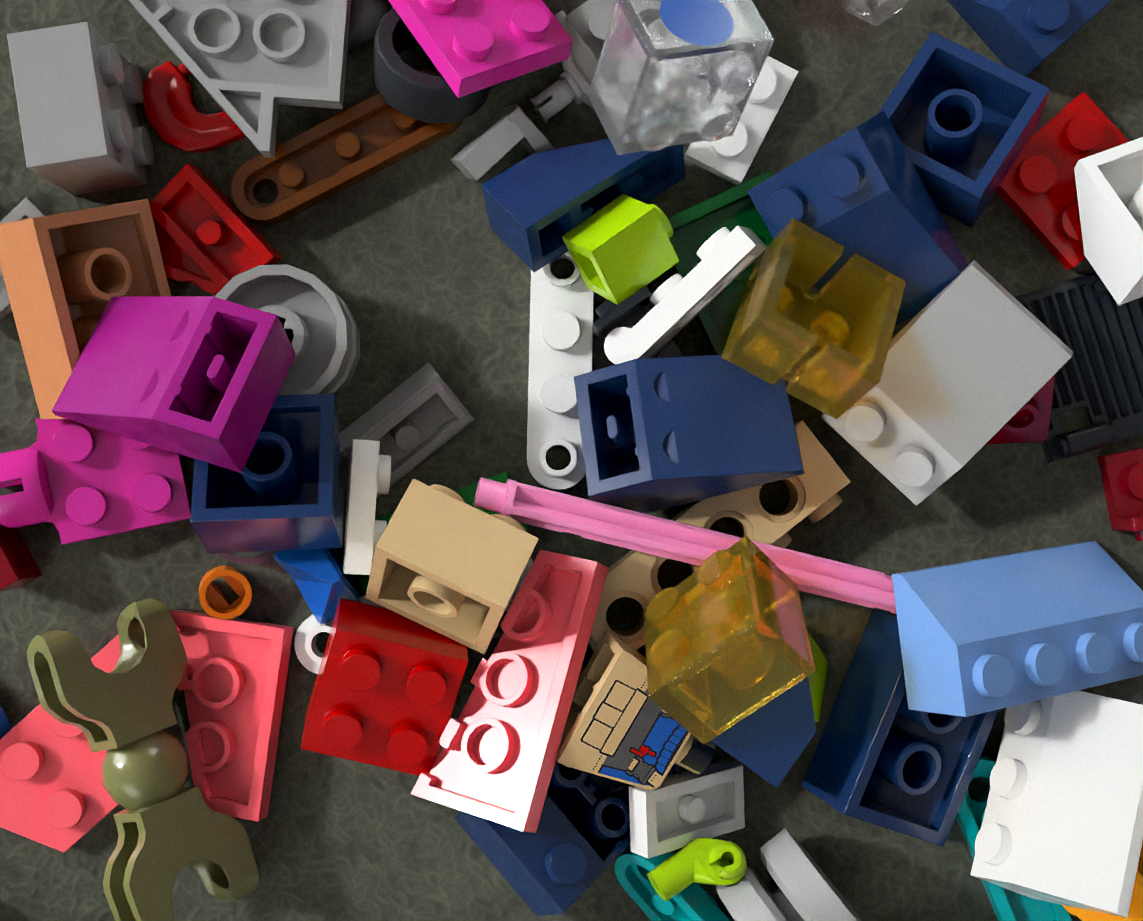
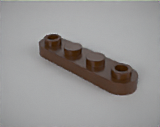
(332, 158)

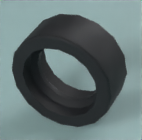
(411, 91)

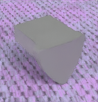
(497, 139)

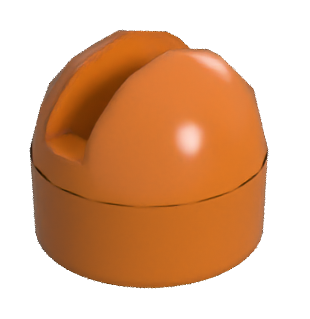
(213, 599)

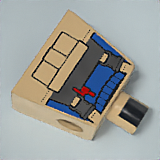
(621, 730)

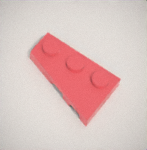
(233, 708)

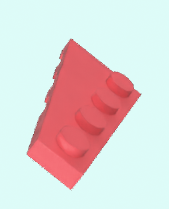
(511, 729)

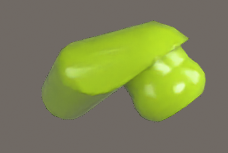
(699, 862)

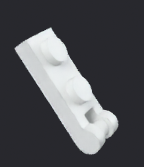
(683, 298)

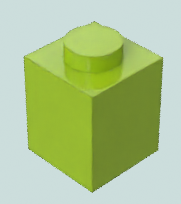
(622, 248)

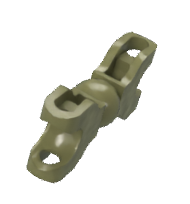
(143, 764)

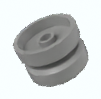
(320, 321)
(802, 891)

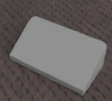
(410, 422)

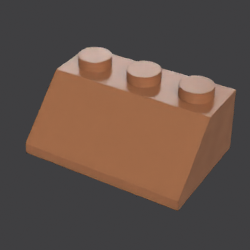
(63, 276)

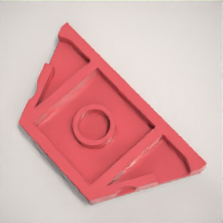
(51, 777)

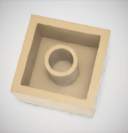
(449, 564)

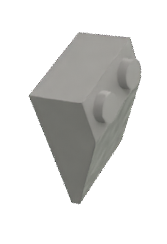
(951, 383)

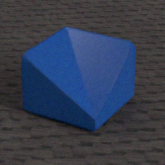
(319, 579)

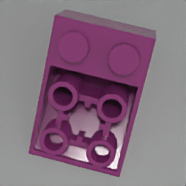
(181, 375)

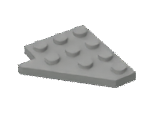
(258, 54)

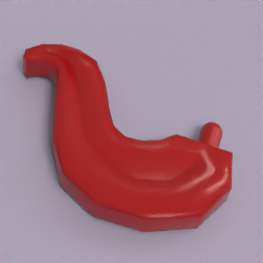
(176, 119)

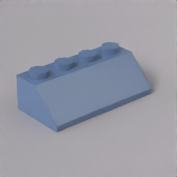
(1016, 628)

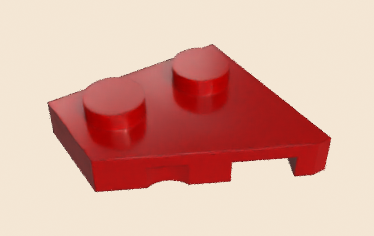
(204, 234)

